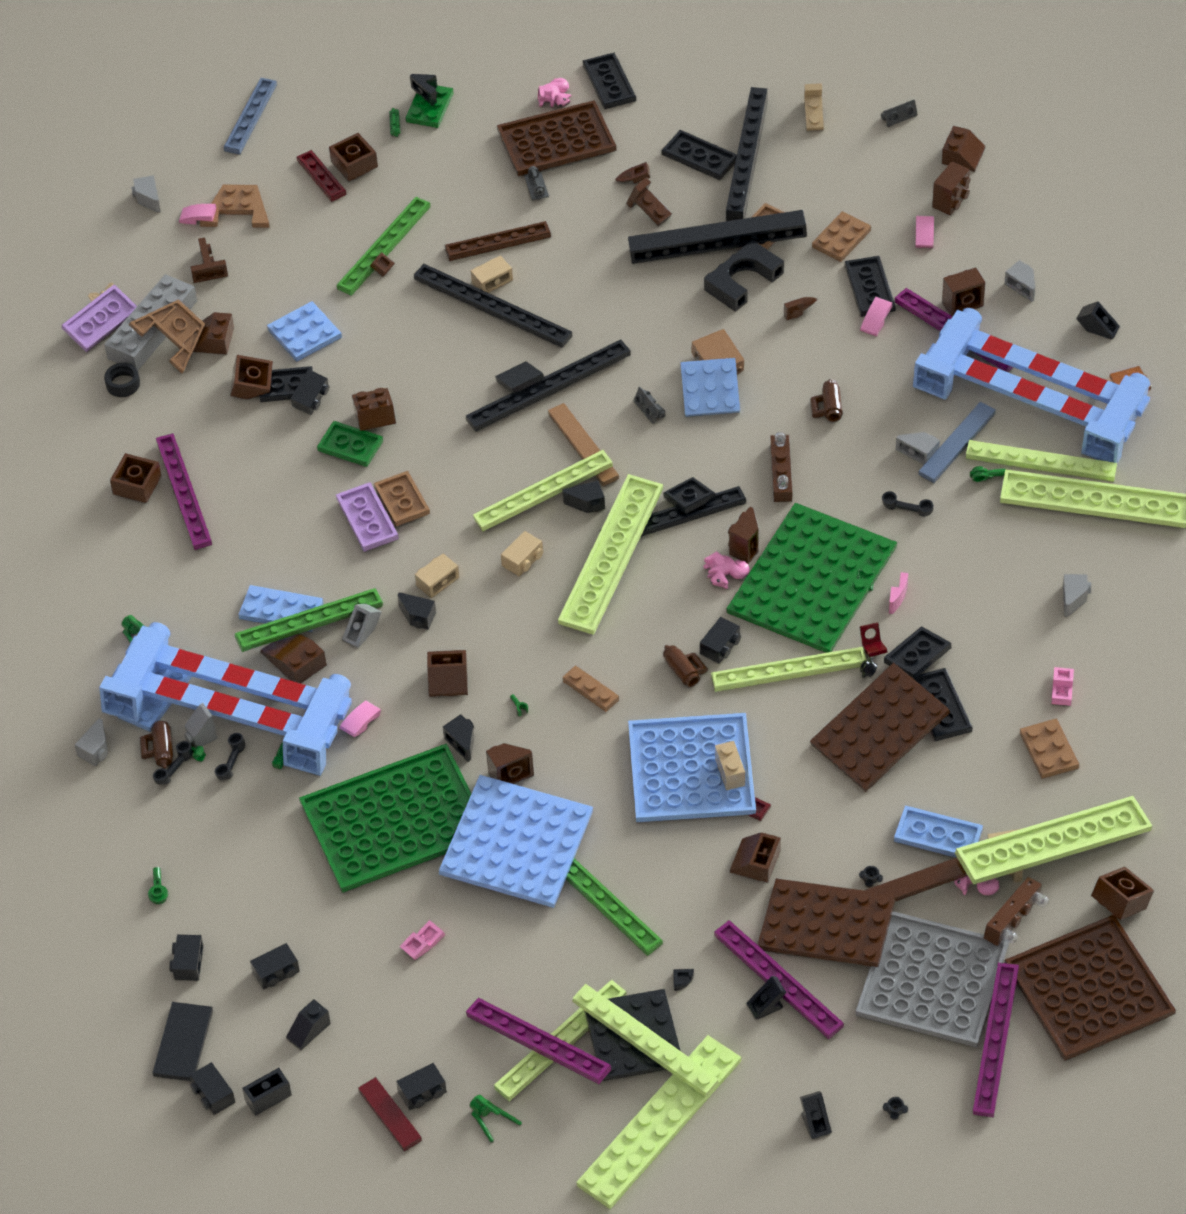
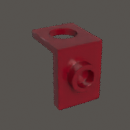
(874, 645)

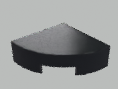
(682, 978)

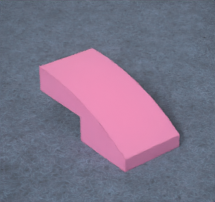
(193, 213)
(924, 231)
(875, 316)
(898, 593)
(1062, 686)
(359, 718)
(423, 941)

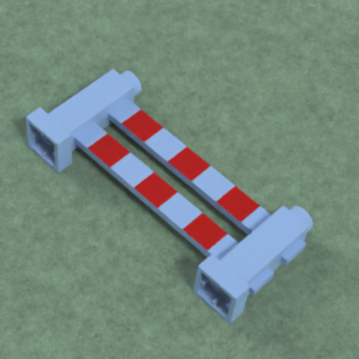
(1104, 429)
(304, 736)

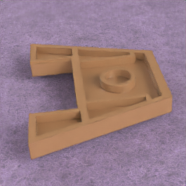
(239, 201)
(178, 325)

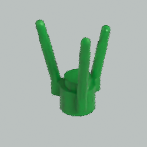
(131, 626)
(483, 1107)

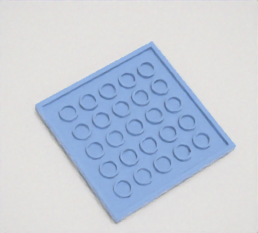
(678, 769)
(516, 841)

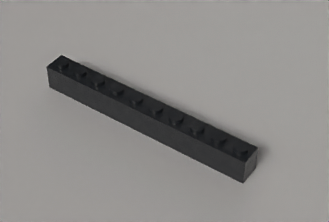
(747, 154)
(717, 236)

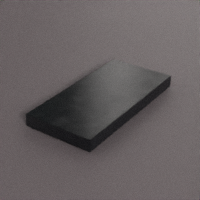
(609, 80)
(699, 154)
(867, 282)
(942, 688)
(182, 1041)

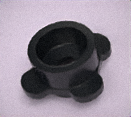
(868, 668)
(871, 871)
(895, 1102)

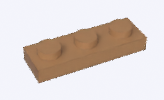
(590, 688)

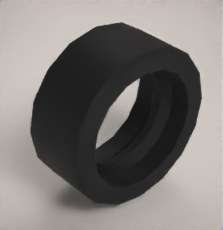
(122, 390)

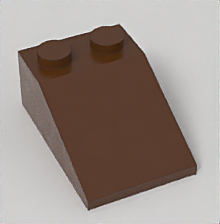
(296, 657)

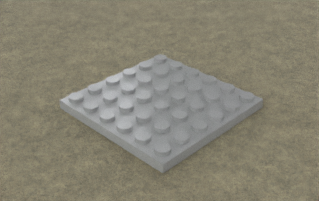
(933, 980)

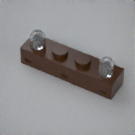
(781, 467)
(1011, 913)

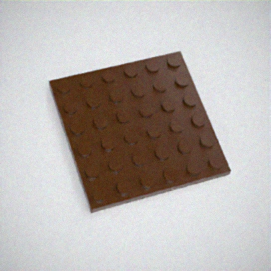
(1090, 987)

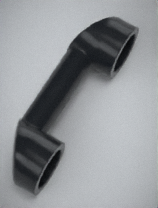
(890, 501)
(237, 744)
(185, 751)

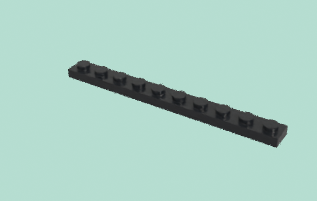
(493, 305)
(552, 383)

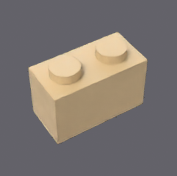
(492, 274)
(522, 553)
(437, 575)
(730, 765)

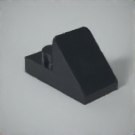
(425, 86)
(767, 998)
(815, 1115)

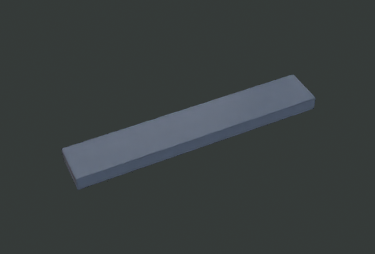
(250, 116)
(957, 442)

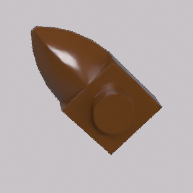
(635, 173)
(796, 307)

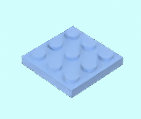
(304, 331)
(710, 387)

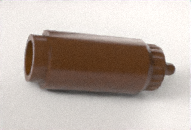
(831, 401)
(682, 666)
(162, 744)

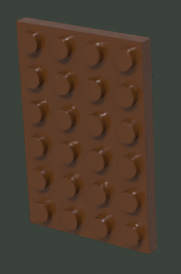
(556, 137)
(879, 727)
(826, 922)

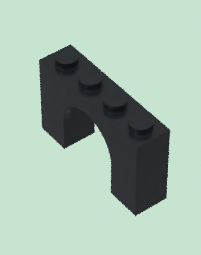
(750, 258)

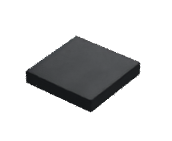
(519, 377)
(689, 495)

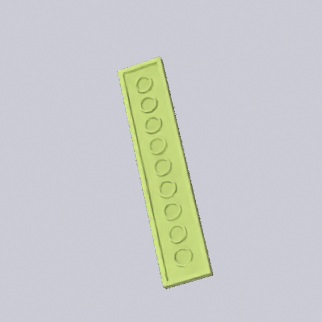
(1094, 498)
(610, 554)
(1053, 840)
(654, 1127)

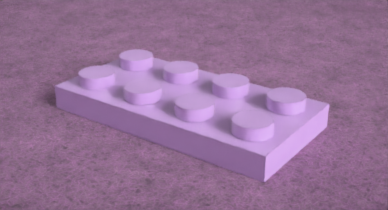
(99, 318)
(367, 516)

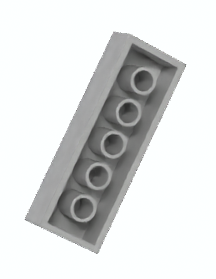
(126, 343)

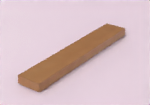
(579, 439)

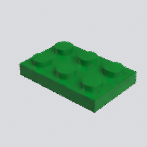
(424, 114)
(350, 443)

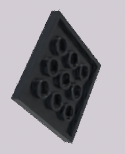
(626, 1060)

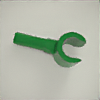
(520, 705)
(199, 753)

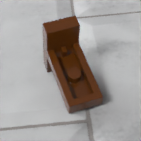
(648, 202)
(209, 269)

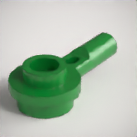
(982, 474)
(157, 893)

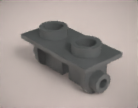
(900, 113)
(536, 184)
(647, 405)

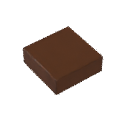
(382, 264)

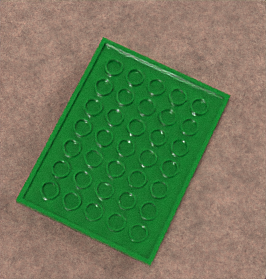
(809, 580)
(388, 817)

